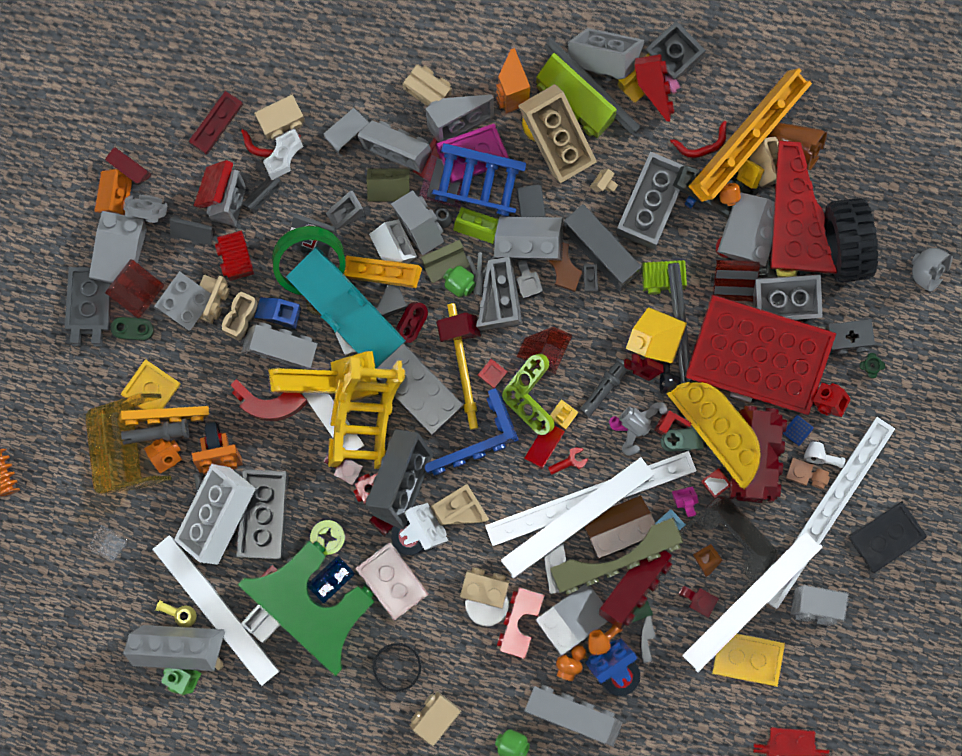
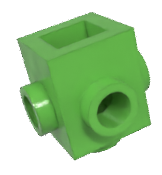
(180, 680)

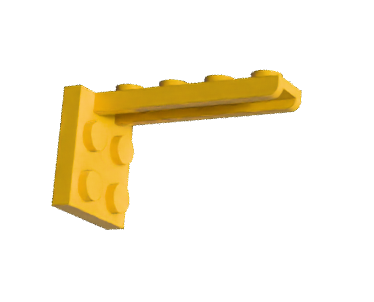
(321, 380)

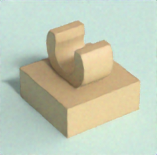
(604, 181)

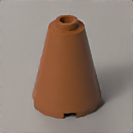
(810, 138)

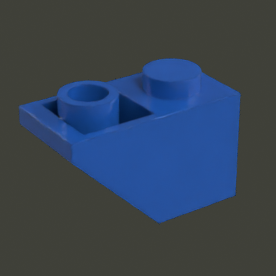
(278, 312)

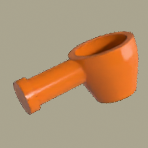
(600, 642)

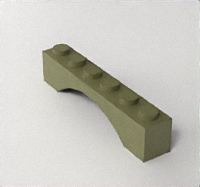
(573, 572)

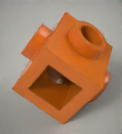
(163, 454)

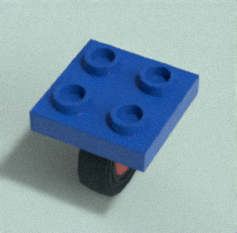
(616, 668)

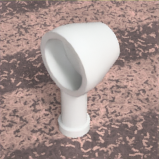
(817, 451)

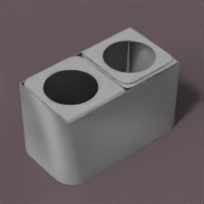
(345, 129)

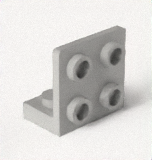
(183, 301)

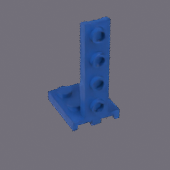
(478, 450)

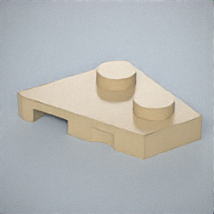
(459, 508)

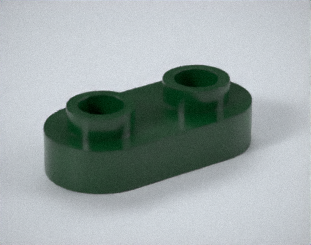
(131, 329)

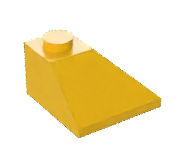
(656, 336)

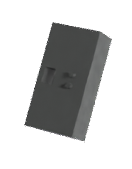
(601, 247)

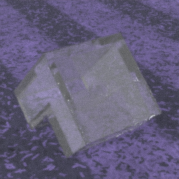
(108, 544)

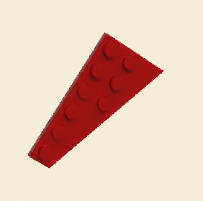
(797, 224)

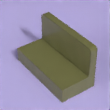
(387, 184)
(441, 260)

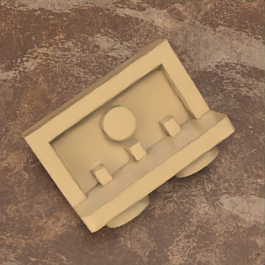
(484, 587)

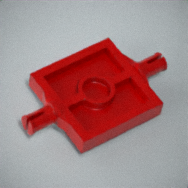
(790, 743)

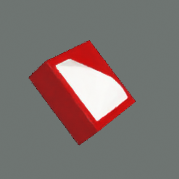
(716, 483)

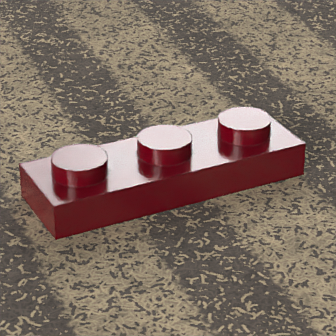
(216, 122)

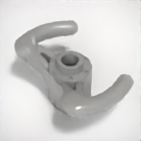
(638, 424)

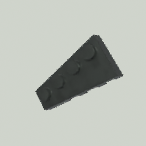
(688, 174)

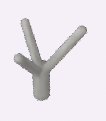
(478, 273)

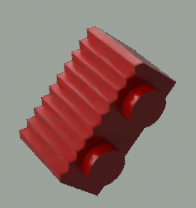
(235, 256)

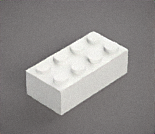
(214, 514)

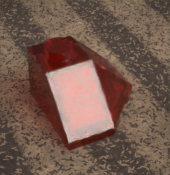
(548, 342)

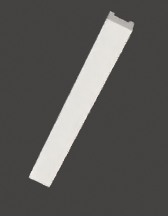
(577, 517)
(751, 601)
(216, 610)

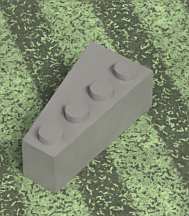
(573, 716)

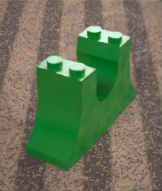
(314, 626)

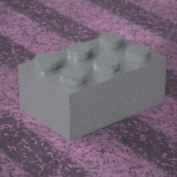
(820, 604)

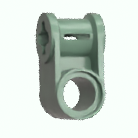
(685, 440)

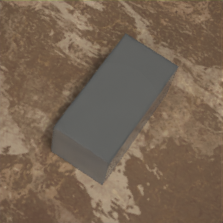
(590, 278)

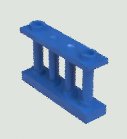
(492, 163)

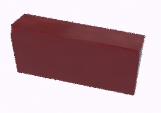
(127, 166)

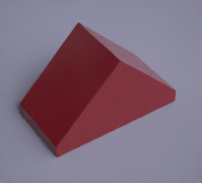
(458, 327)

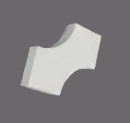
(279, 161)

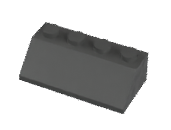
(399, 478)

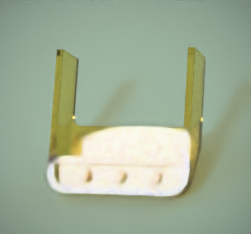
(116, 465)

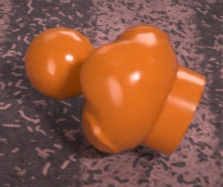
(570, 667)

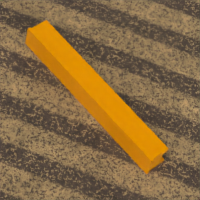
(749, 135)

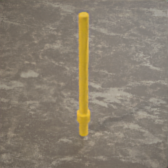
(470, 406)

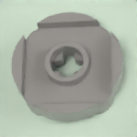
(145, 207)

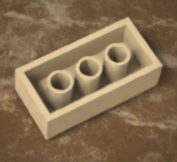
(557, 133)

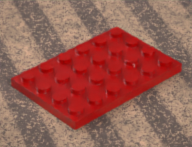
(760, 354)

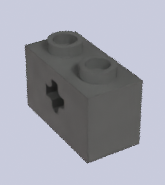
(861, 330)

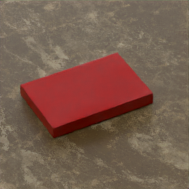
(213, 184)

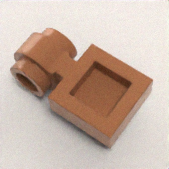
(801, 472)

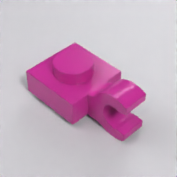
(686, 499)

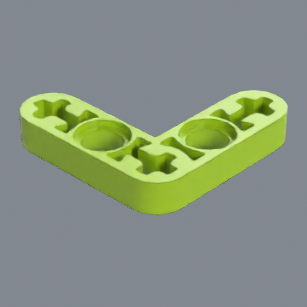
(522, 393)

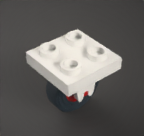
(420, 533)

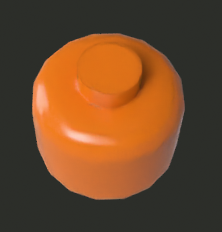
(730, 194)

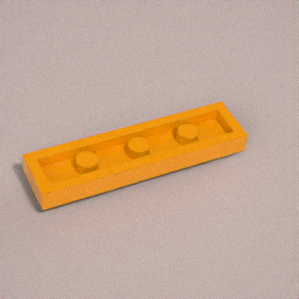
(382, 271)
(154, 416)

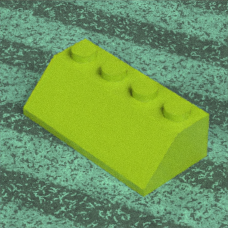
(586, 103)

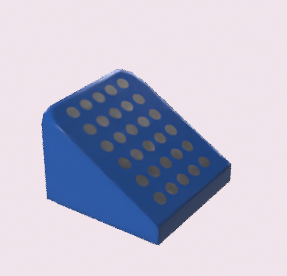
(798, 430)

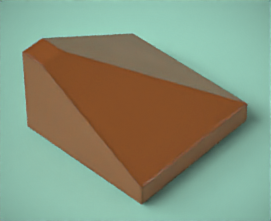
(707, 559)

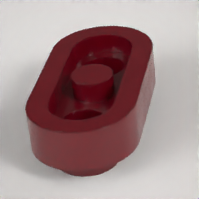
(412, 323)

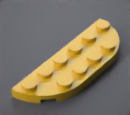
(720, 428)

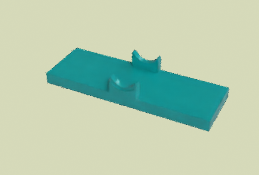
(344, 307)

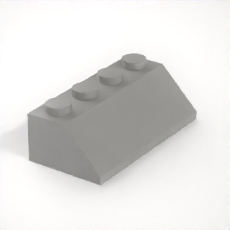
(174, 647)

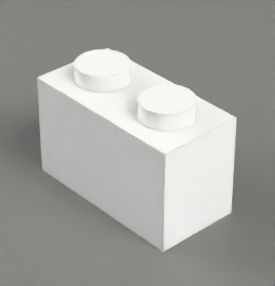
(393, 242)

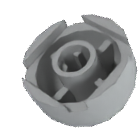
(930, 266)

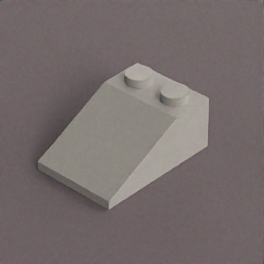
(458, 115)
(229, 208)
(115, 244)
(572, 619)

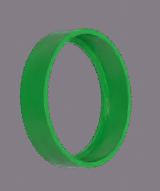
(301, 234)

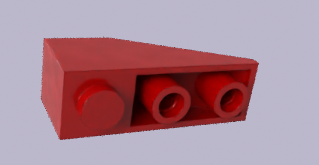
(651, 80)

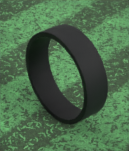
(374, 667)

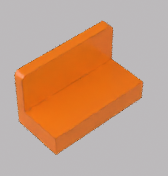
(112, 191)

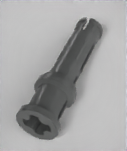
(611, 379)
(165, 431)

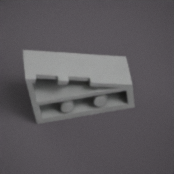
(500, 296)

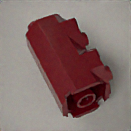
(769, 429)

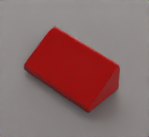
(544, 447)

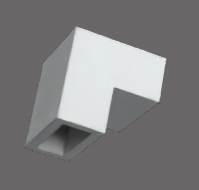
(260, 624)

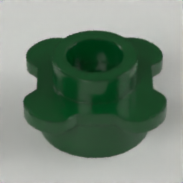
(878, 365)

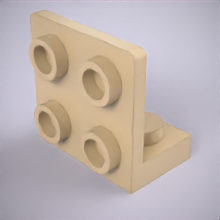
(219, 292)

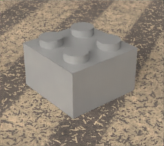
(418, 222)

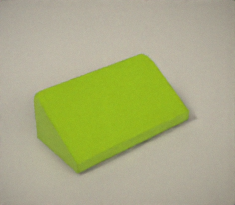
(476, 225)

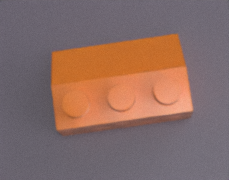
(512, 84)

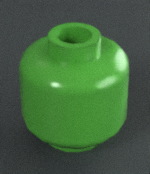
(459, 281)
(512, 744)

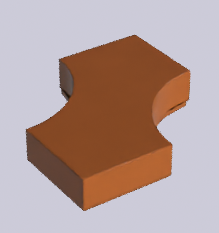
(566, 273)

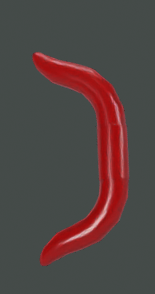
(254, 150)
(704, 150)

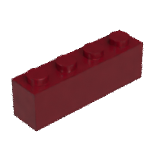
(633, 589)

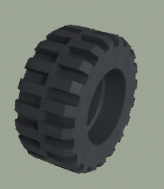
(851, 239)

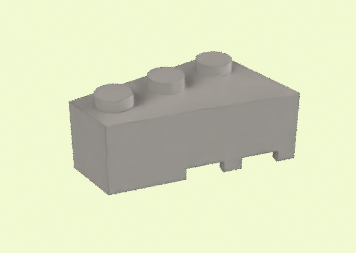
(279, 346)

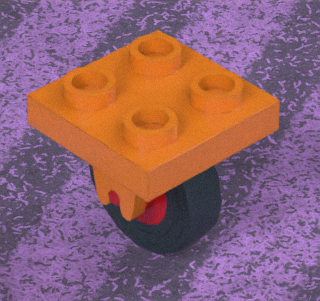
(216, 450)

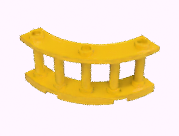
(342, 406)

